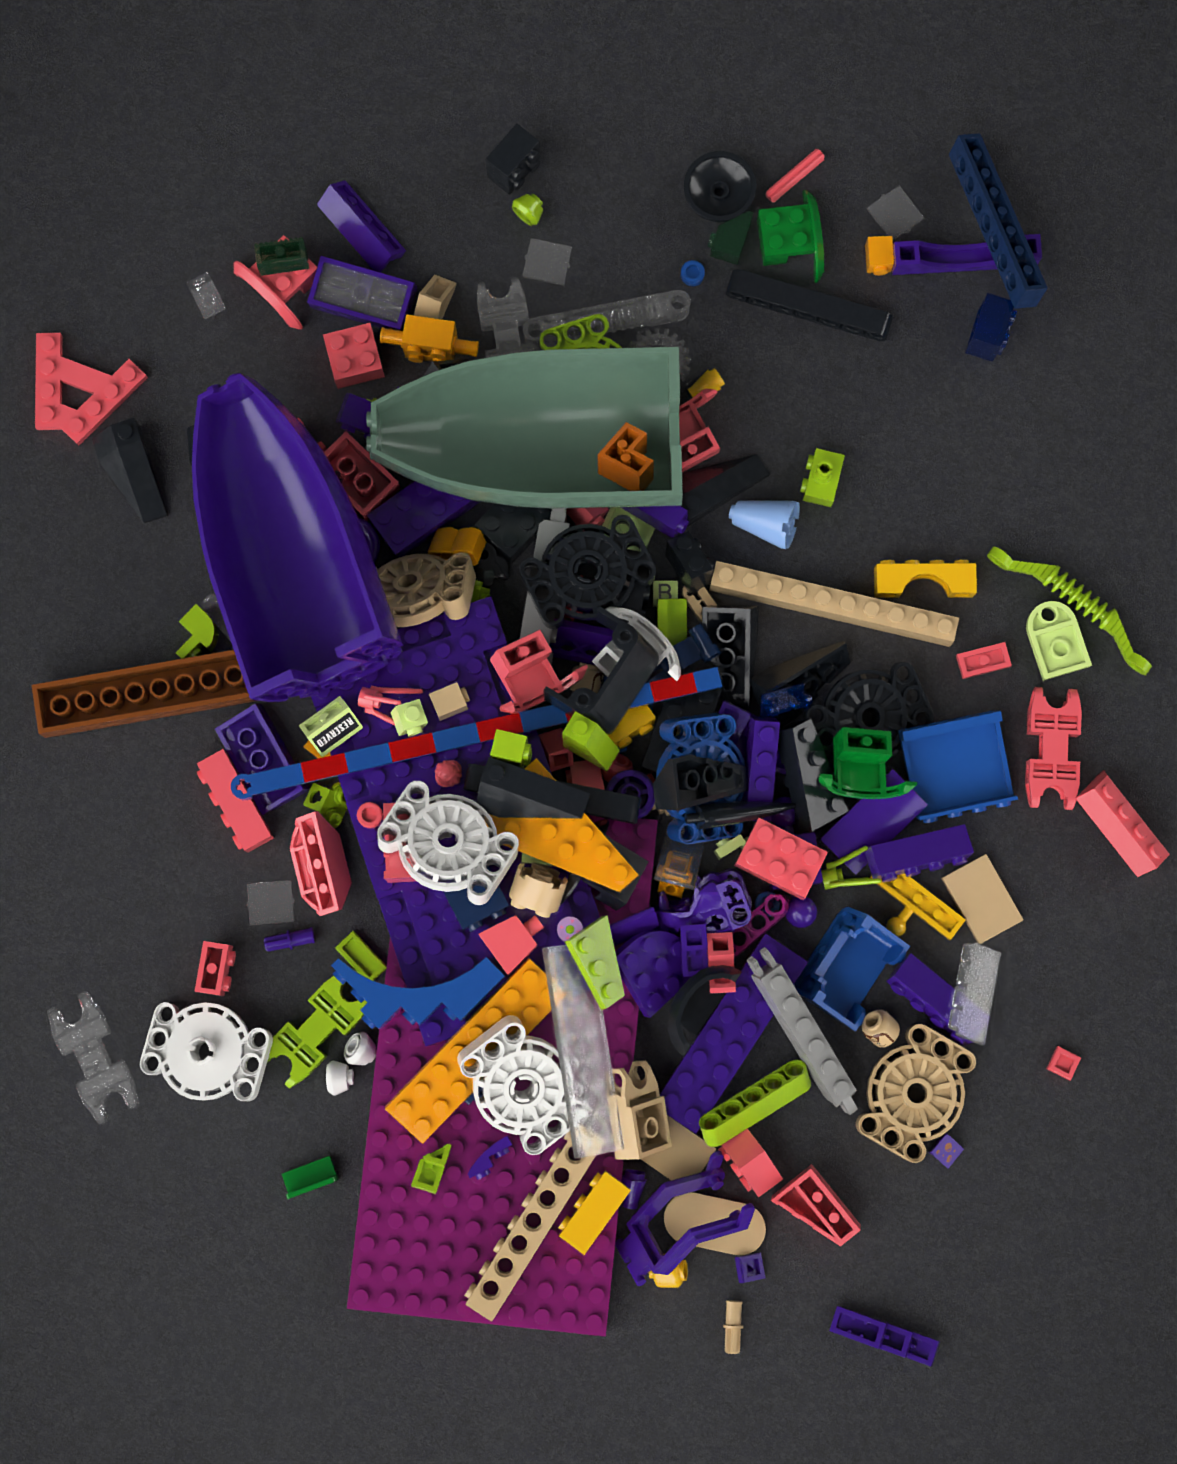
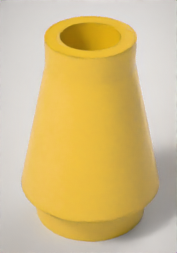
(709, 380)

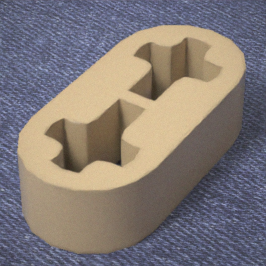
(694, 604)

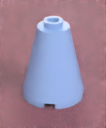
(767, 519)

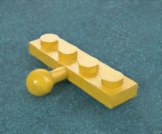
(923, 904)

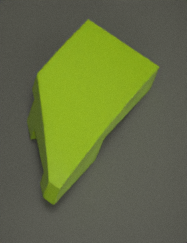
(431, 1170)

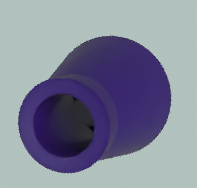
(636, 1182)

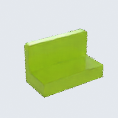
(672, 619)

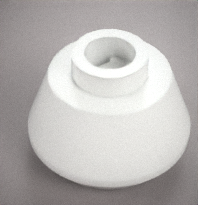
(360, 1049)
(338, 1077)

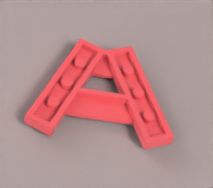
(107, 390)

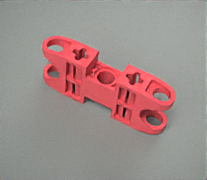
(1052, 765)

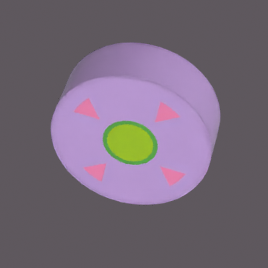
(568, 927)

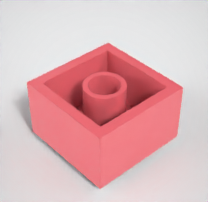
(353, 355)

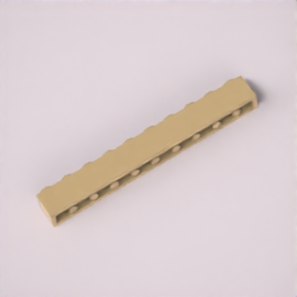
(834, 604)

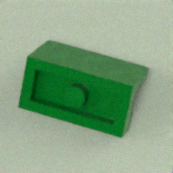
(310, 1177)

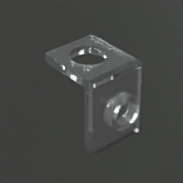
(206, 295)

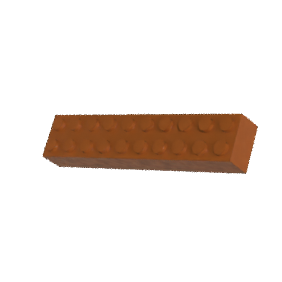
(139, 694)

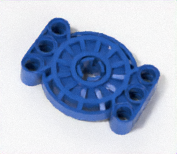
(707, 743)

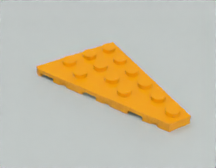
(569, 844)

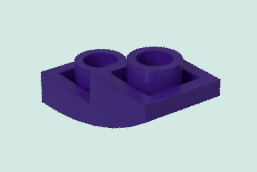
(483, 1163)

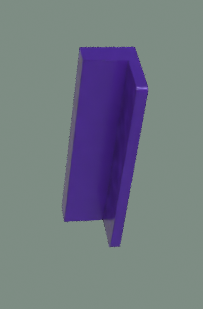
(360, 226)

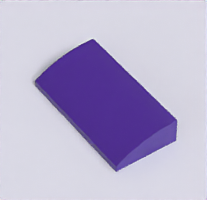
(255, 748)
(872, 823)

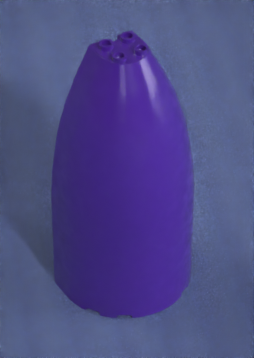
(284, 549)

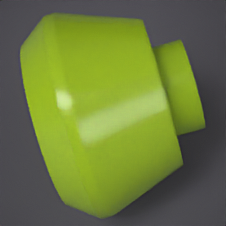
(528, 208)

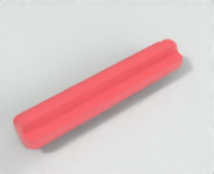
(795, 175)

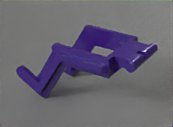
(641, 1247)

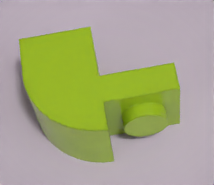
(203, 633)

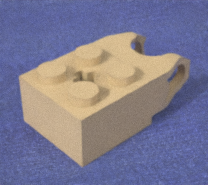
(641, 1113)

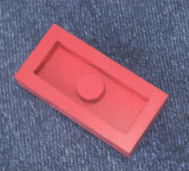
(983, 660)

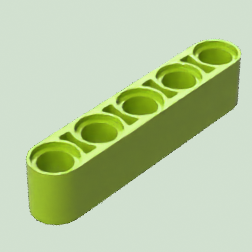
(755, 1103)

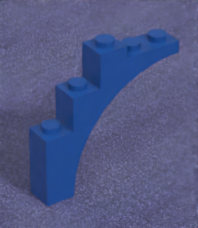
(384, 1002)

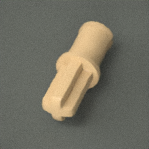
(733, 1326)

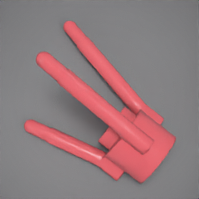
(372, 698)

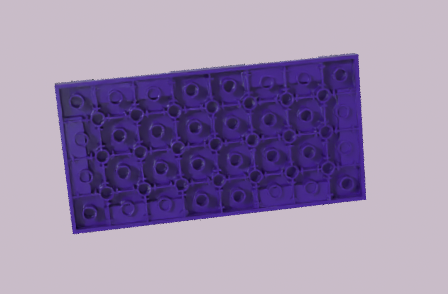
(420, 919)

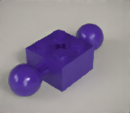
(800, 912)

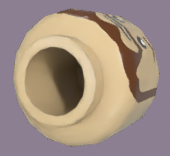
(592, 679)
(880, 1028)

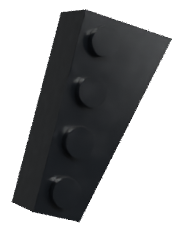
(804, 762)

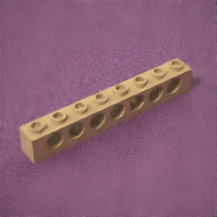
(489, 1305)

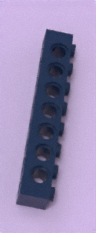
(997, 221)

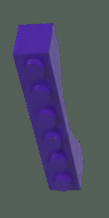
(924, 257)

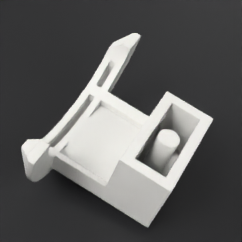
(611, 654)

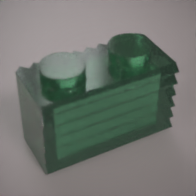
(281, 256)

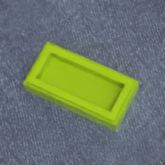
(361, 956)

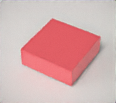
(1063, 1063)

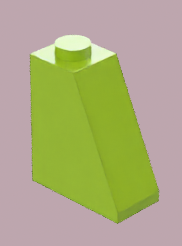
(589, 741)

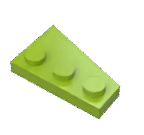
(597, 961)

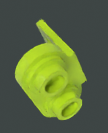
(332, 804)

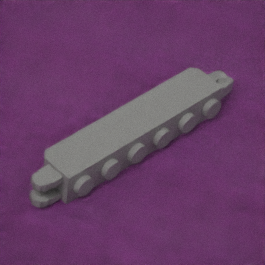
(531, 620)
(803, 1032)

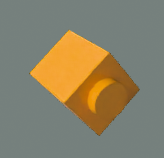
(879, 255)

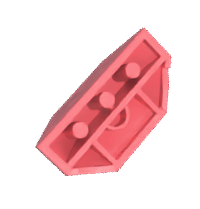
(320, 863)

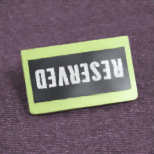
(331, 726)

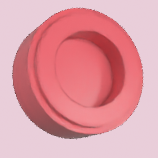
(370, 815)

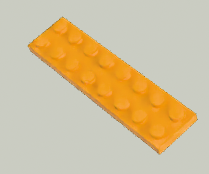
(440, 1083)

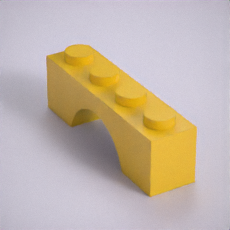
(956, 578)

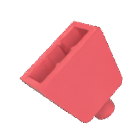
(512, 941)

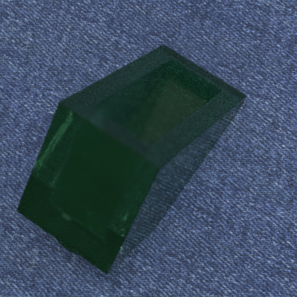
(730, 238)

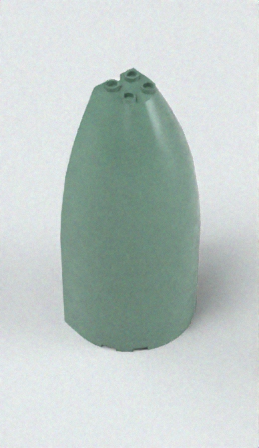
(533, 426)

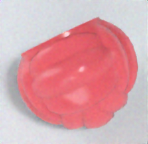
(448, 773)

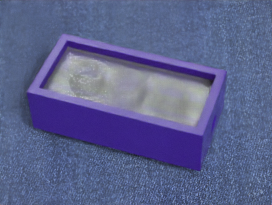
(361, 294)

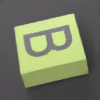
(664, 590)

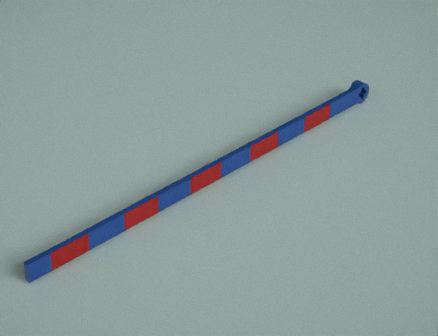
(453, 738)

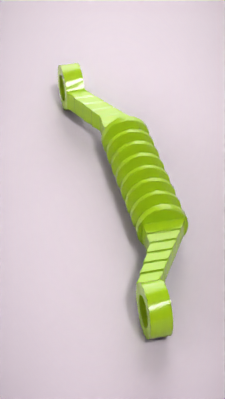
(1109, 620)

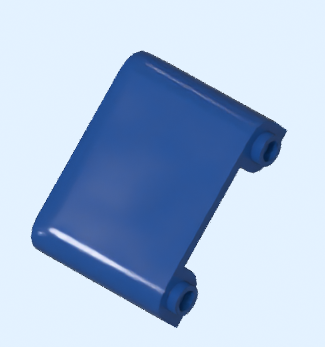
(848, 965)

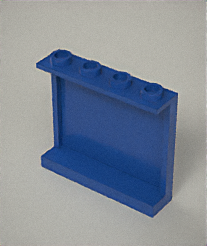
(958, 765)

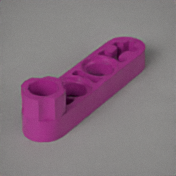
(754, 934)

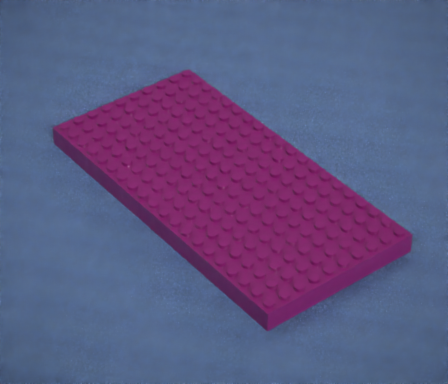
(425, 1248)

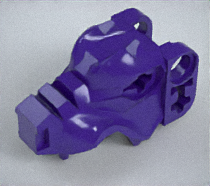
(708, 899)

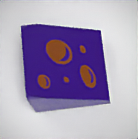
(946, 1150)

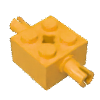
(429, 340)

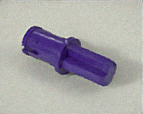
(289, 939)

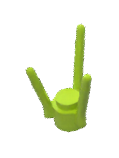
(834, 877)

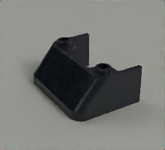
(623, 682)

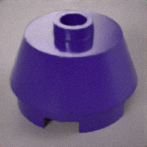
(635, 784)

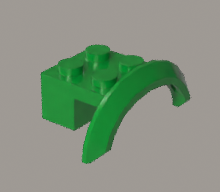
(792, 233)
(861, 765)

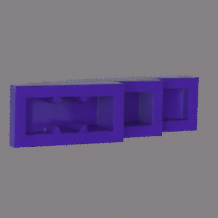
(884, 1336)

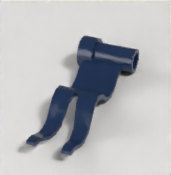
(689, 651)

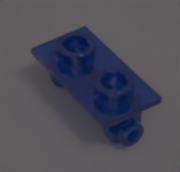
(784, 700)

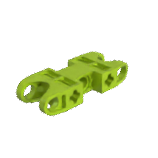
(316, 1030)

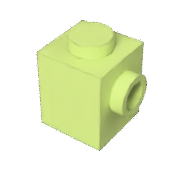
(409, 718)

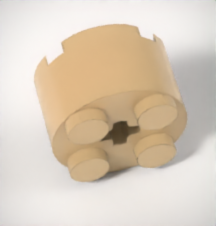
(537, 889)

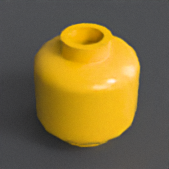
(672, 1280)

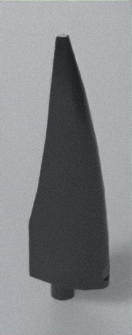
(733, 812)

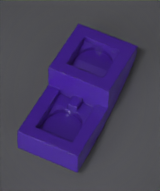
(693, 948)

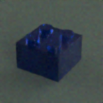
(991, 327)

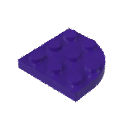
(651, 968)

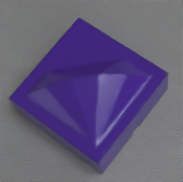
(750, 1267)

